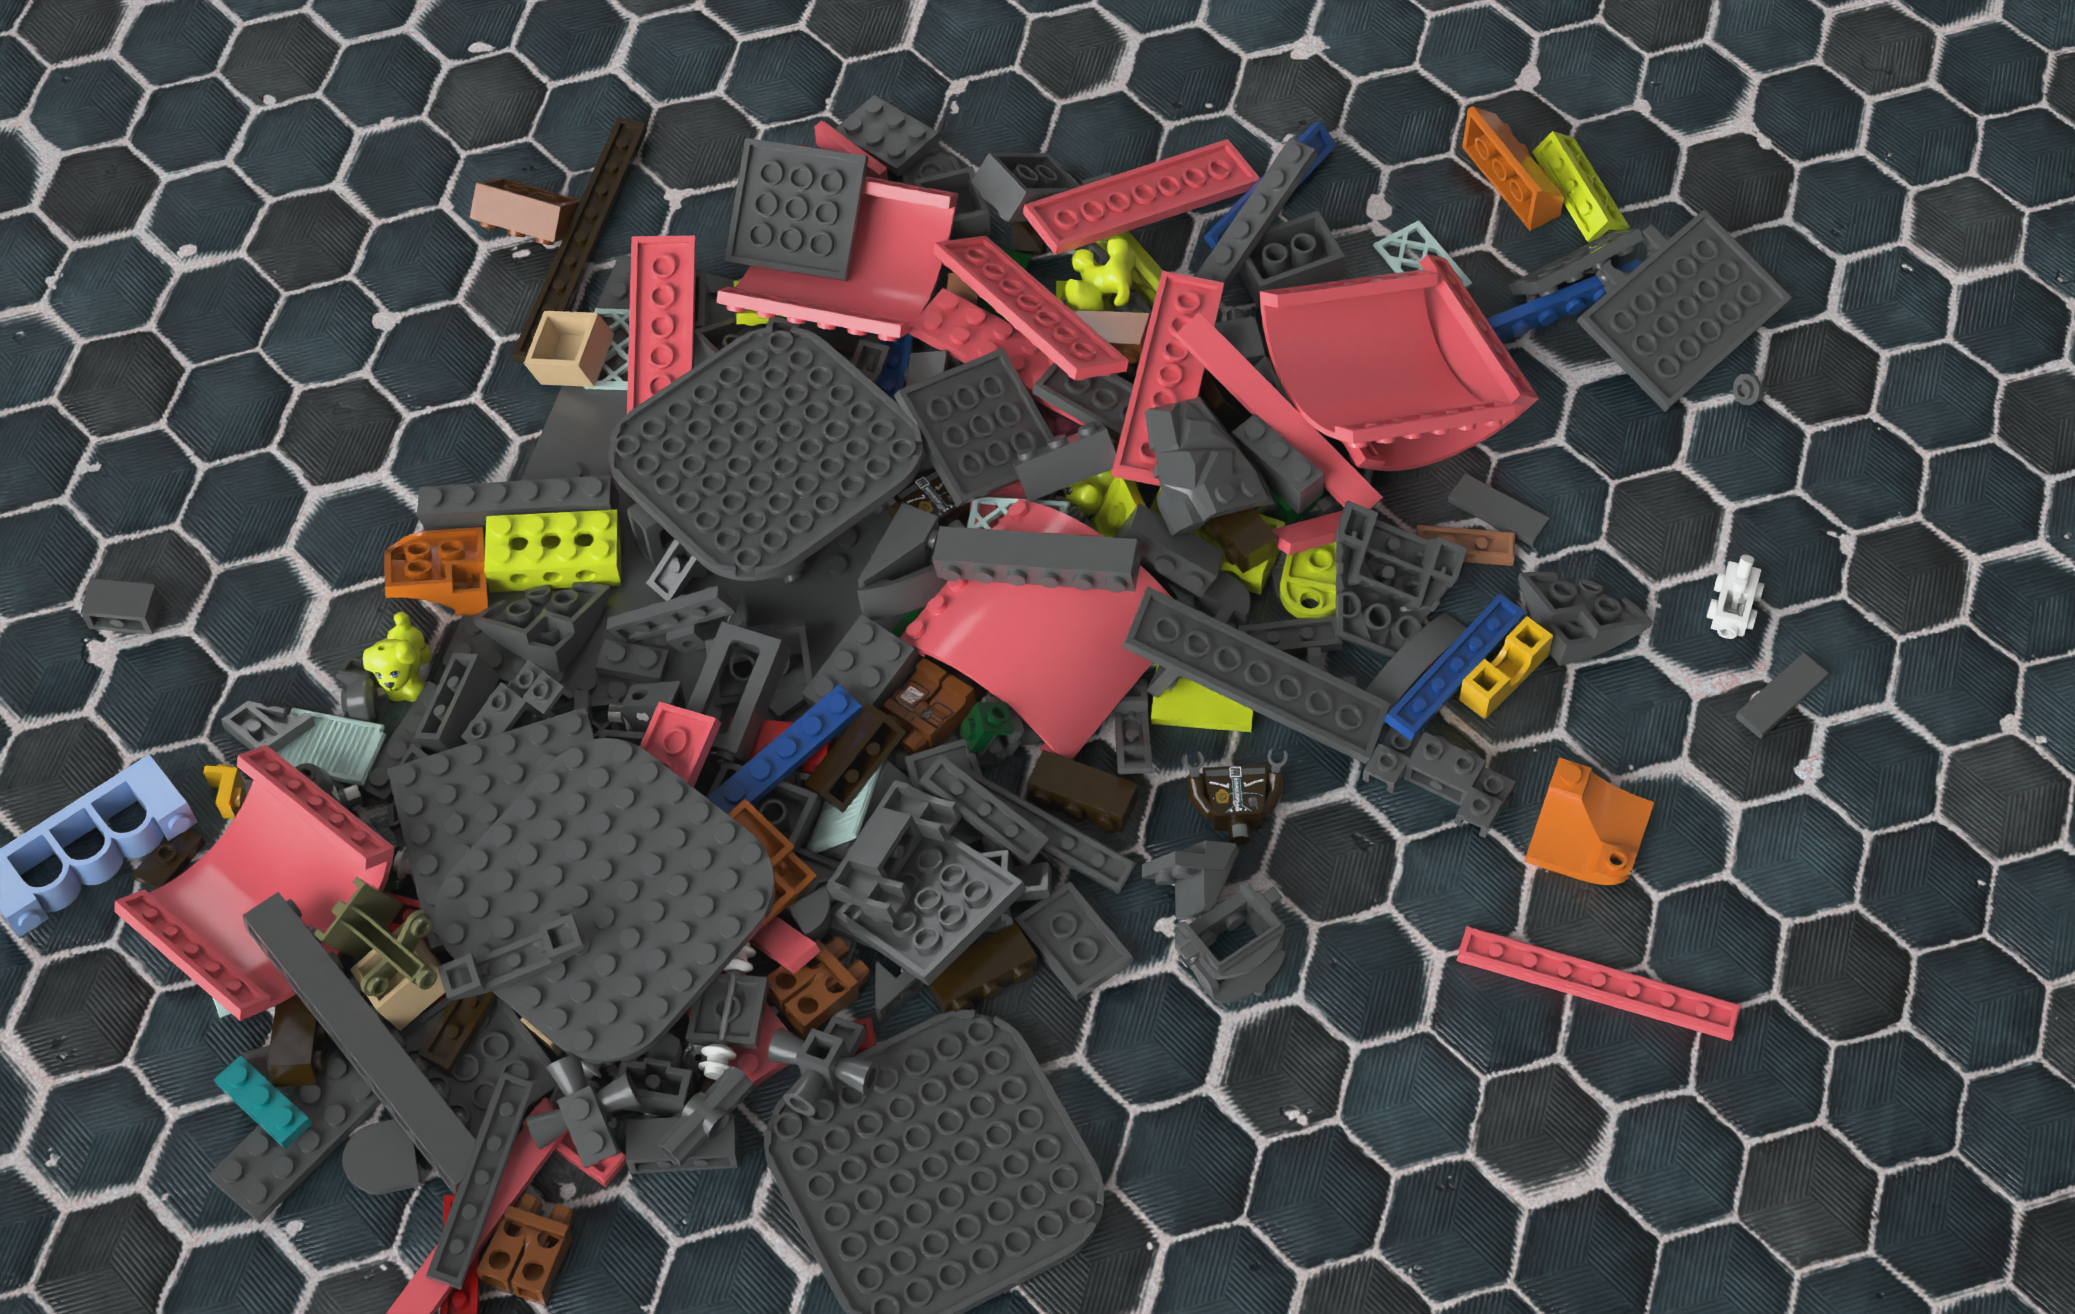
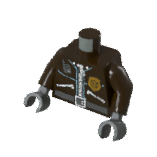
(931, 496)
(1236, 795)

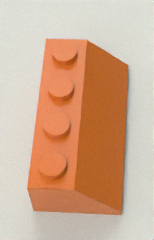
(1511, 169)

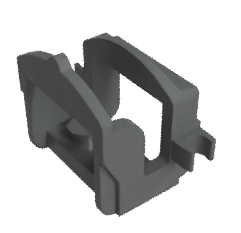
(1249, 967)

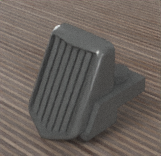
(1197, 875)

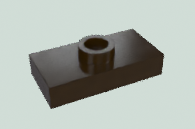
(168, 859)

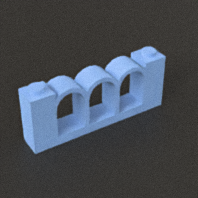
(143, 782)

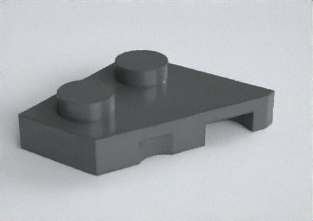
(262, 725)

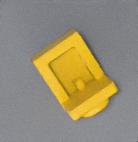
(231, 788)

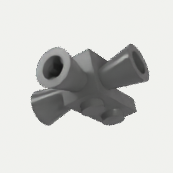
(1035, 878)
(824, 1062)
(583, 1111)

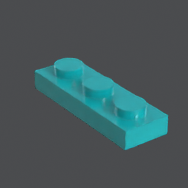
(262, 1102)

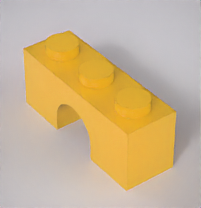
(1494, 681)

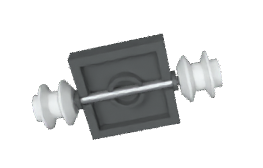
(729, 1014)

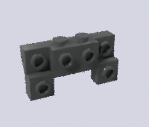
(517, 705)
(1444, 771)
(883, 847)

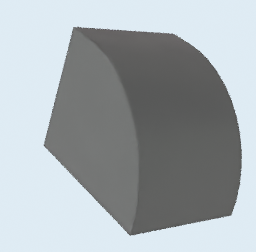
(813, 914)

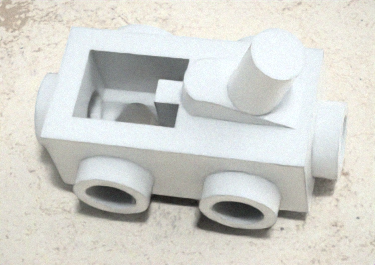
(1737, 590)

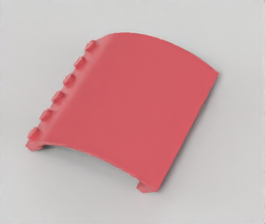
(888, 272)
(1367, 361)
(1476, 361)
(1039, 647)
(281, 841)

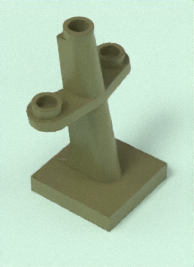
(364, 925)

